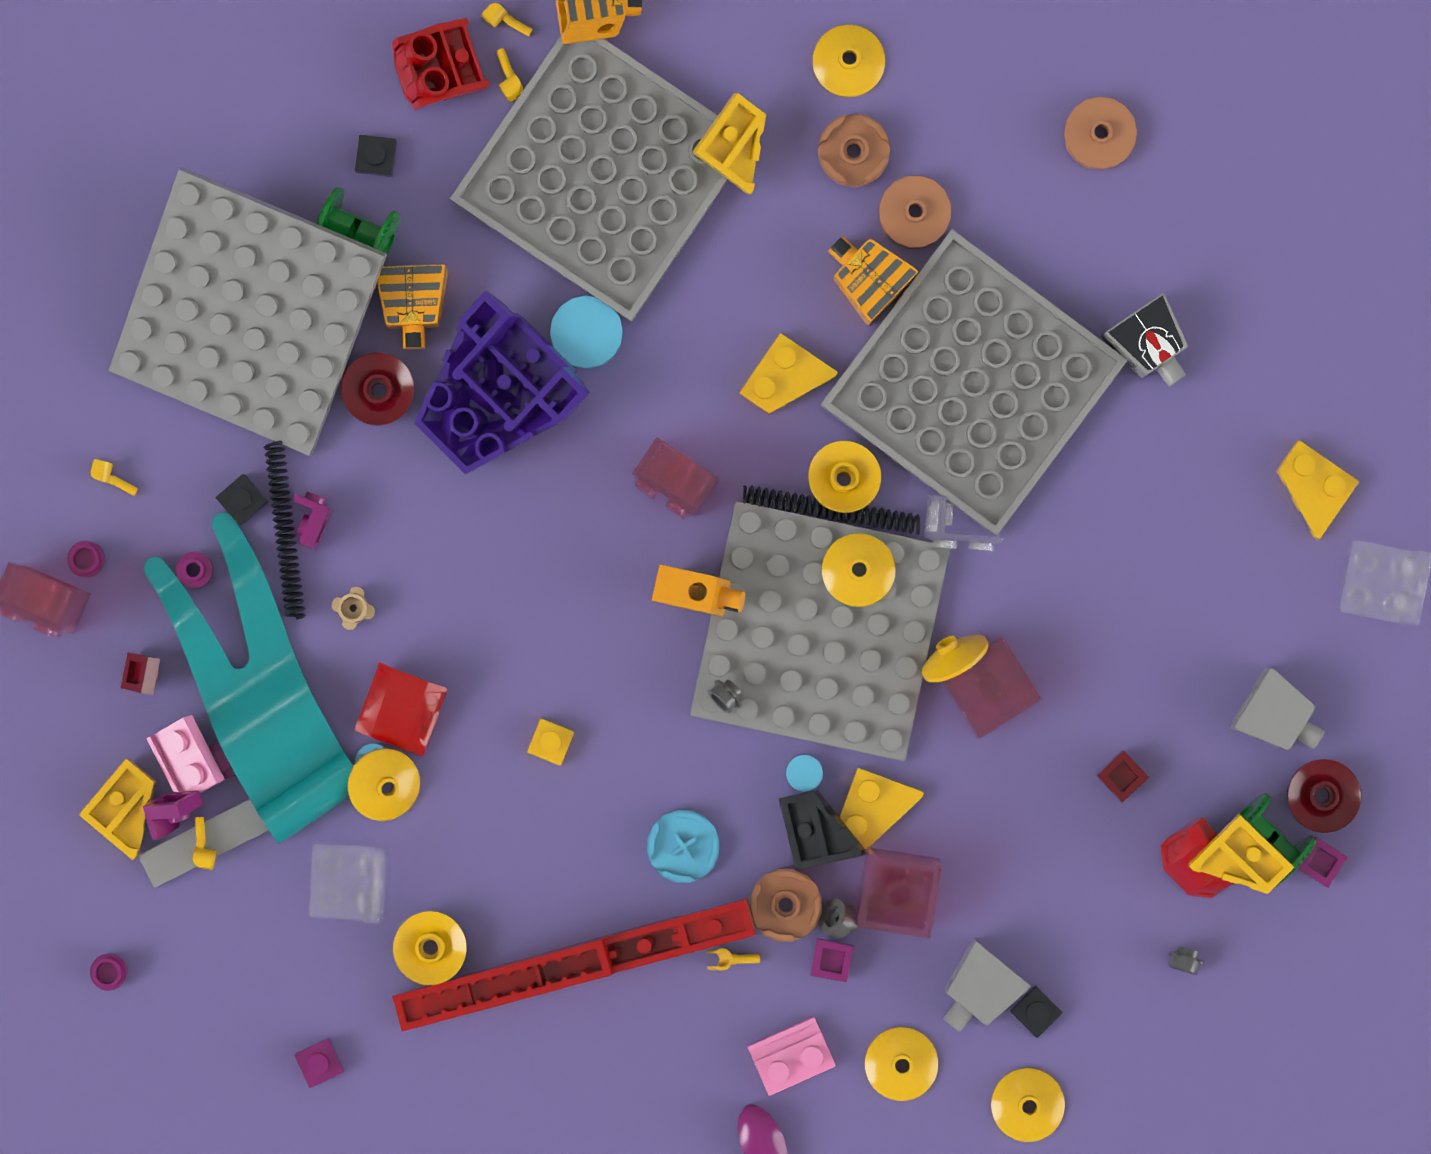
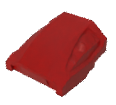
(437, 64)
(401, 709)
(1181, 849)

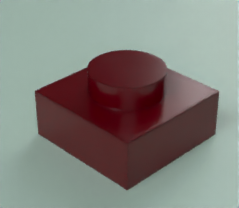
(140, 673)
(1122, 776)

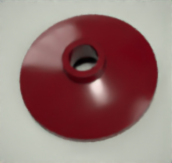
(364, 375)
(1342, 799)

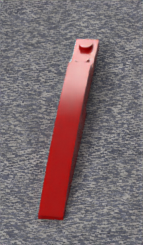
(574, 964)

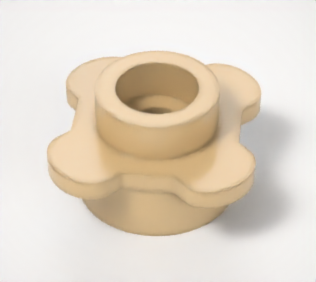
(350, 618)

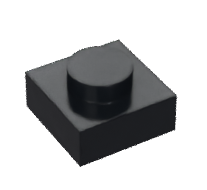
(375, 155)
(242, 499)
(1036, 1011)

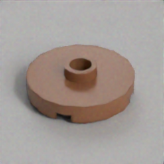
(859, 132)
(1086, 146)
(911, 231)
(781, 924)

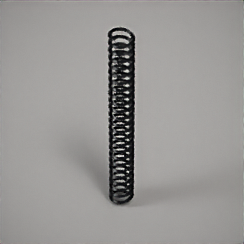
(818, 507)
(281, 522)

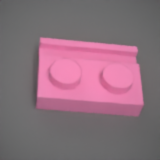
(185, 757)
(791, 1056)

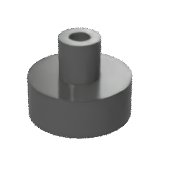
(837, 918)

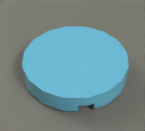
(586, 332)
(683, 846)

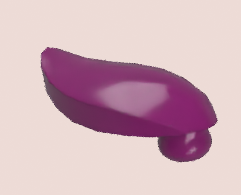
(759, 1132)

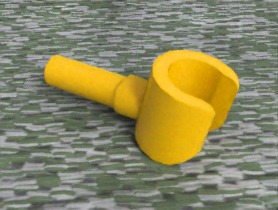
(496, 13)
(511, 86)
(102, 472)
(202, 856)
(727, 959)

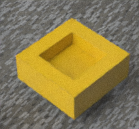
(550, 742)

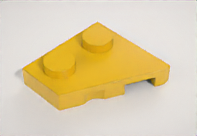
(734, 142)
(785, 375)
(1315, 486)
(875, 805)
(119, 809)
(1243, 857)

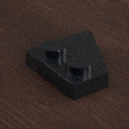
(816, 831)

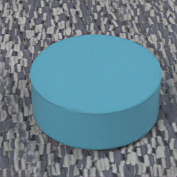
(804, 773)

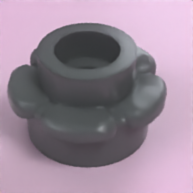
(726, 695)
(1185, 960)

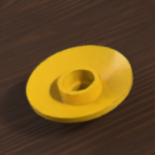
(843, 78)
(849, 460)
(838, 570)
(954, 657)
(372, 773)
(412, 956)
(895, 1045)
(1019, 1087)

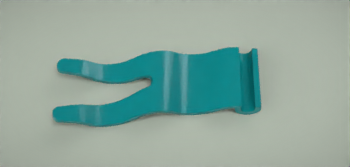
(266, 708)

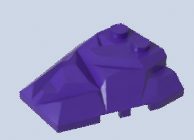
(496, 387)

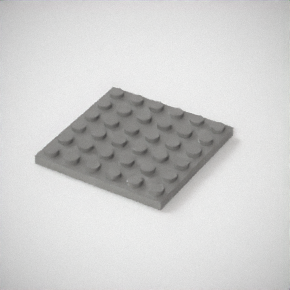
(596, 172)
(247, 311)
(973, 382)
(804, 656)

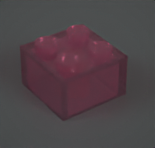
(674, 478)
(42, 599)
(992, 689)
(898, 892)

